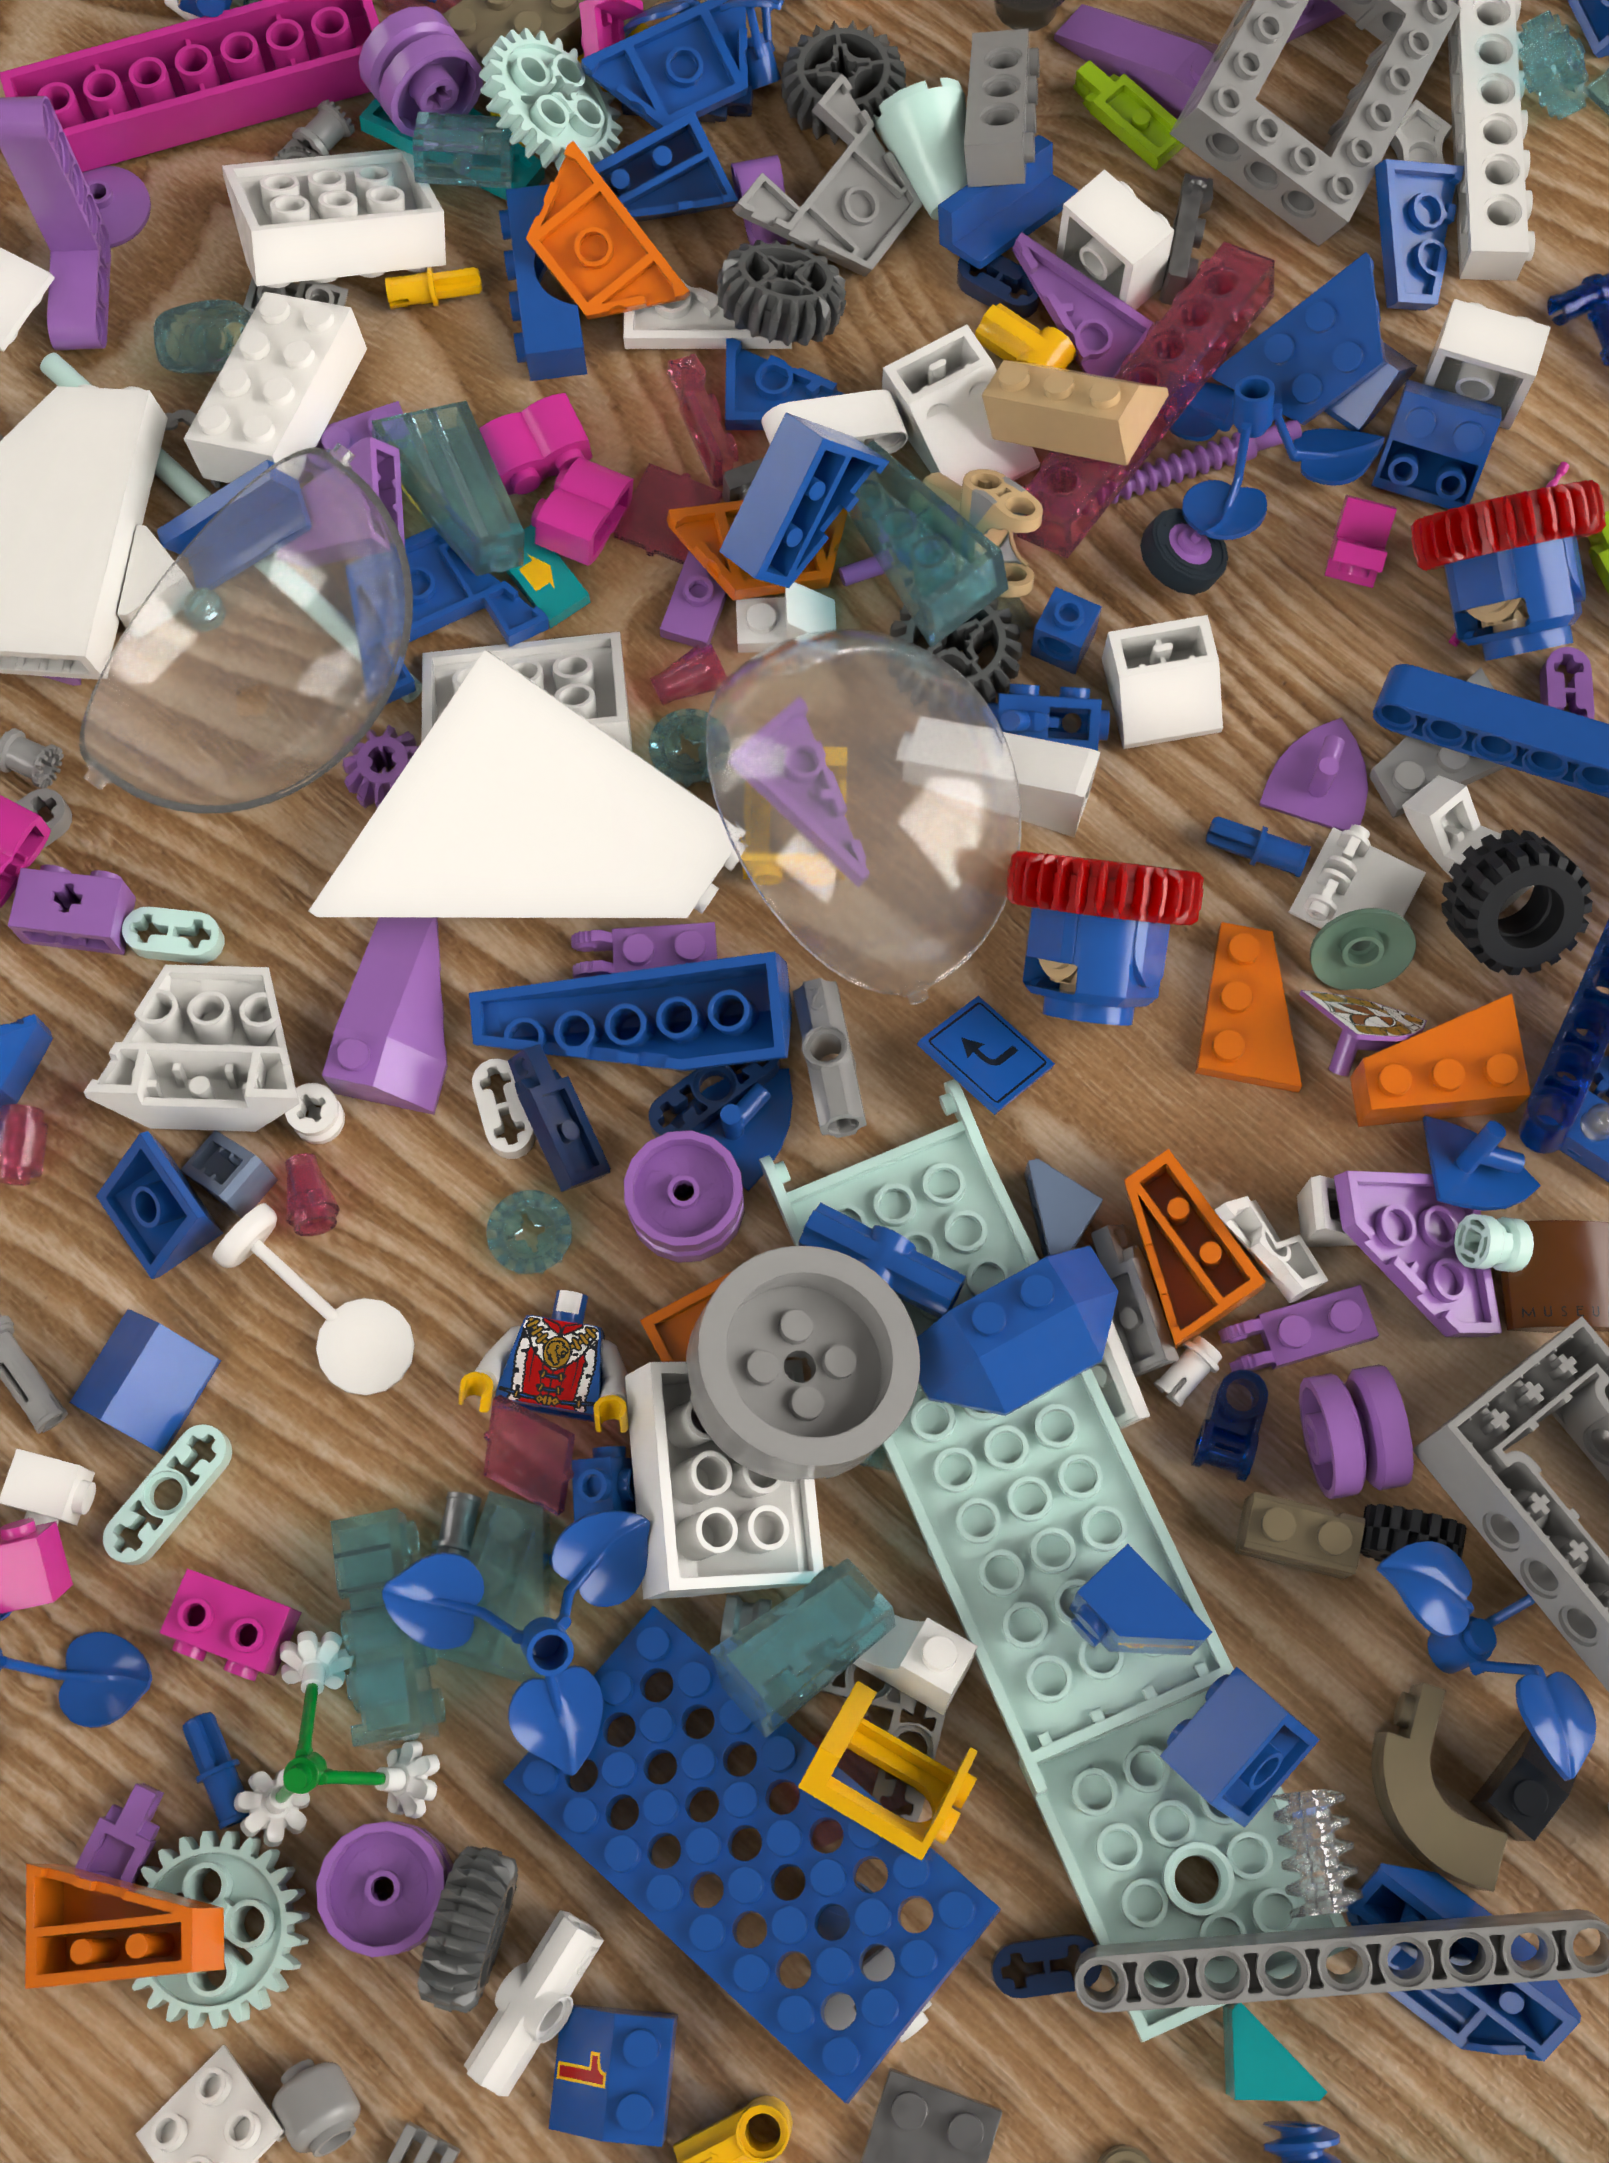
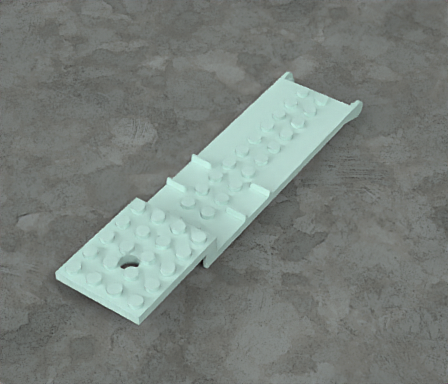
(1016, 1526)

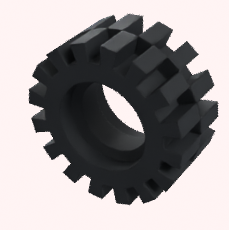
(1395, 1527)

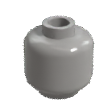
(316, 2107)

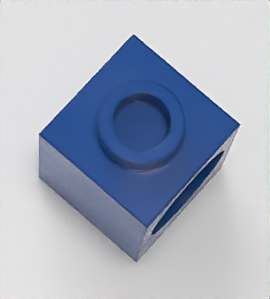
(1065, 630)

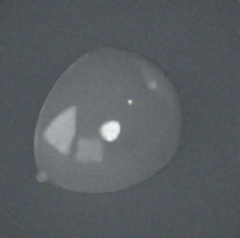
(258, 646)
(867, 803)

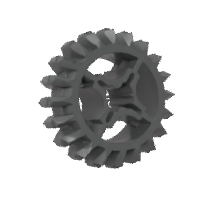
(819, 60)
(781, 292)
(970, 636)
(467, 1929)

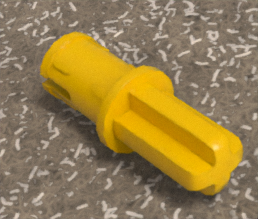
(431, 286)

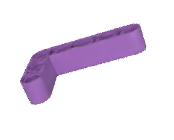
(66, 217)

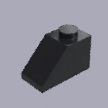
(1523, 1791)

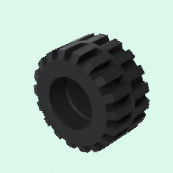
(1541, 926)

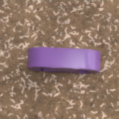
(1580, 688)

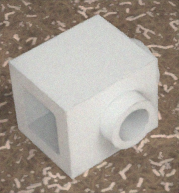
(48, 1488)

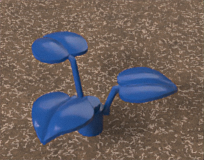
(760, 49)
(1235, 511)
(1436, 1591)
(101, 1677)
(551, 1715)

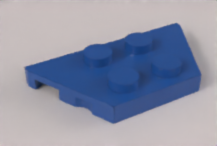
(677, 64)
(1318, 346)

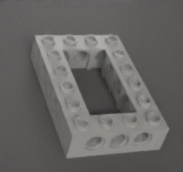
(1273, 161)
(1514, 1503)

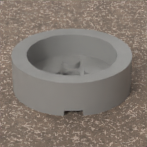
(813, 1308)

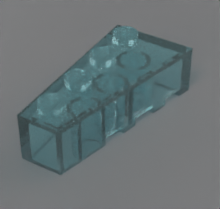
(391, 1669)

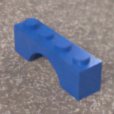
(550, 328)

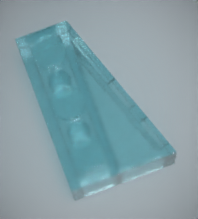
(513, 1559)
(802, 1645)

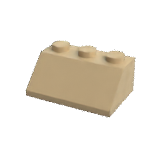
(1070, 410)

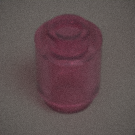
(21, 1143)

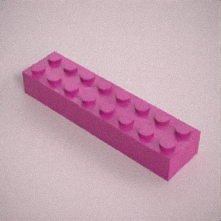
(201, 76)

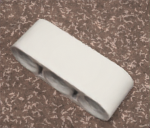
(860, 414)

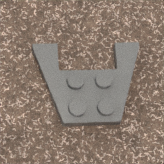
(854, 207)

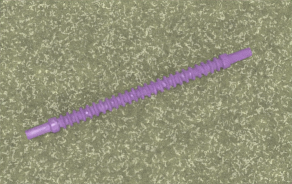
(1147, 477)

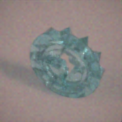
(666, 744)
(507, 1222)

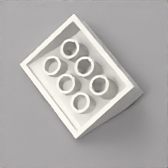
(334, 217)
(576, 670)
(708, 1515)

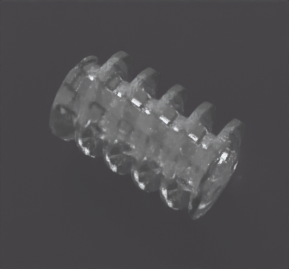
(1316, 1852)

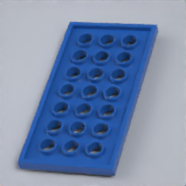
(709, 1935)

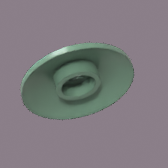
(1362, 949)

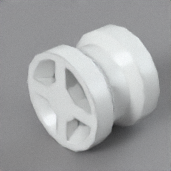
(321, 1123)

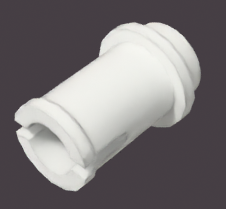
(1189, 1370)

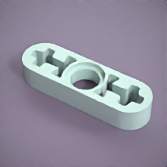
(143, 1496)

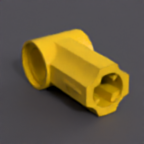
(1021, 341)
(731, 2139)

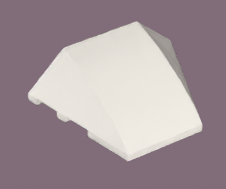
(202, 1054)

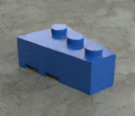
(668, 173)
(795, 498)

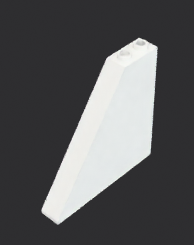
(68, 518)
(528, 817)

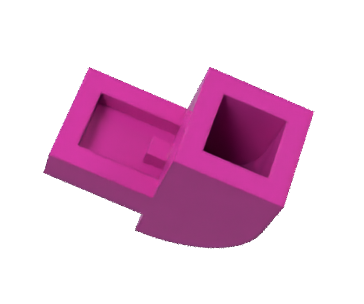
(1360, 541)

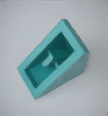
(1259, 2064)

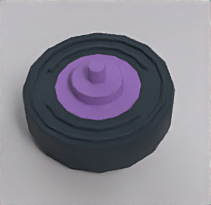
(1181, 555)

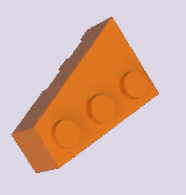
(1446, 1072)
(1189, 1250)
(113, 1930)

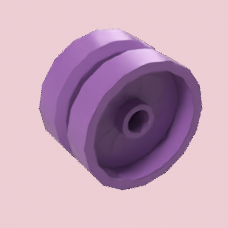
(419, 65)
(673, 1167)
(1356, 1431)
(349, 1892)

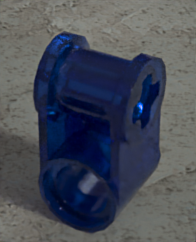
(1231, 1428)

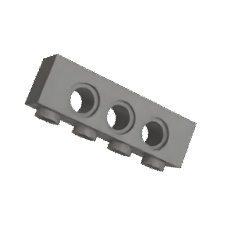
(1001, 108)

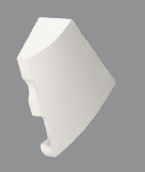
(1285, 1261)

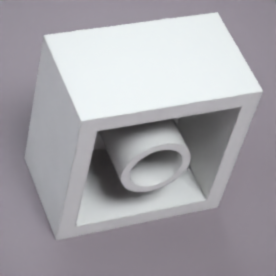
(1115, 239)
(1487, 356)

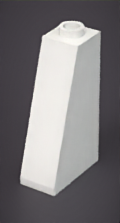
(1052, 781)

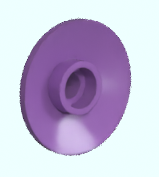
(123, 203)

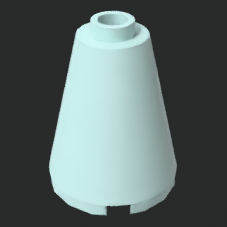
(927, 138)

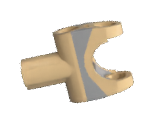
(997, 510)

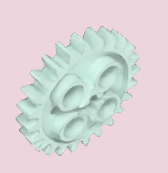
(548, 99)
(246, 1883)

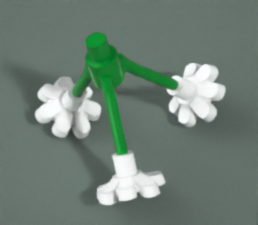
(277, 1801)

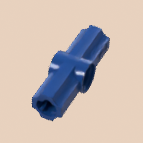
(892, 1256)

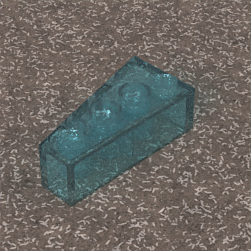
(927, 550)

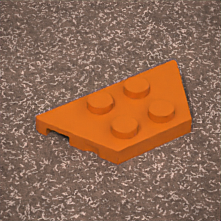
(598, 246)
(705, 529)

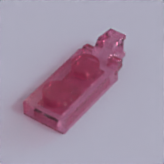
(702, 417)

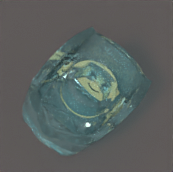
(199, 335)

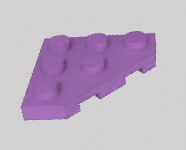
(1412, 1243)

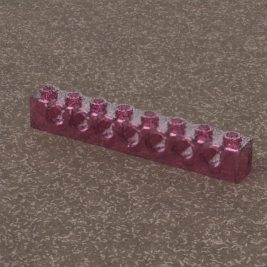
(1177, 355)

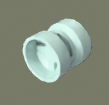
(1494, 1243)

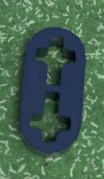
(997, 284)
(1041, 1950)

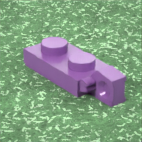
(123, 1837)

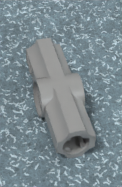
(832, 1081)

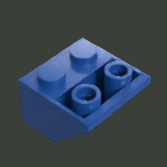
(1437, 445)

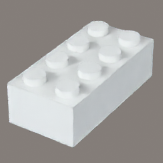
(276, 386)

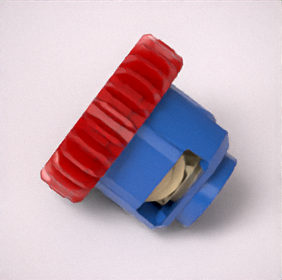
(1513, 565)
(1098, 931)

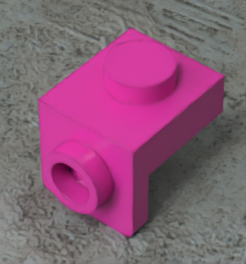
(604, 22)

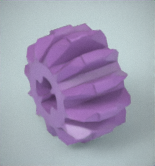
(373, 757)

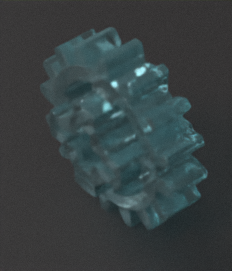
(1553, 65)

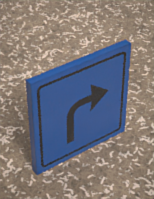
(985, 1054)

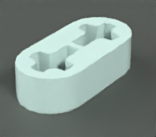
(172, 946)

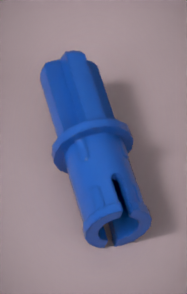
(1257, 845)
(215, 1767)

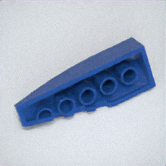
(648, 1017)

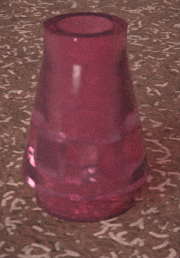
(691, 675)
(309, 1199)

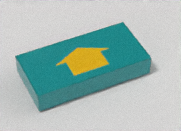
(548, 581)

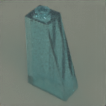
(456, 484)

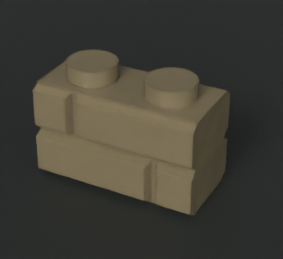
(1300, 1535)

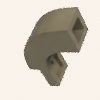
(1413, 1805)

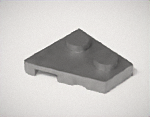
(929, 2125)

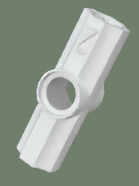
(533, 2003)

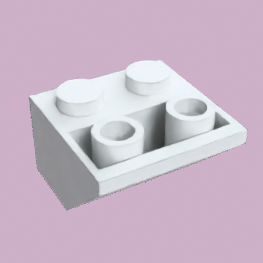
(1164, 681)

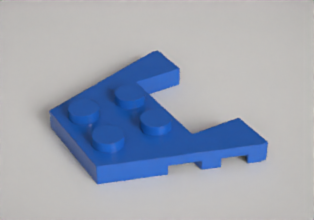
(450, 591)

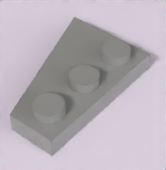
(1417, 763)

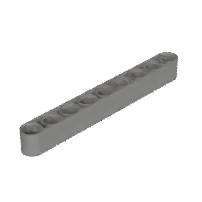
(1371, 1973)

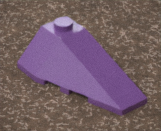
(1155, 58)
(392, 1022)

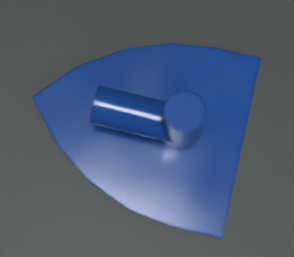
(753, 1125)
(1474, 1170)

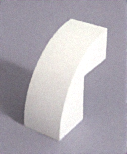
(1448, 824)

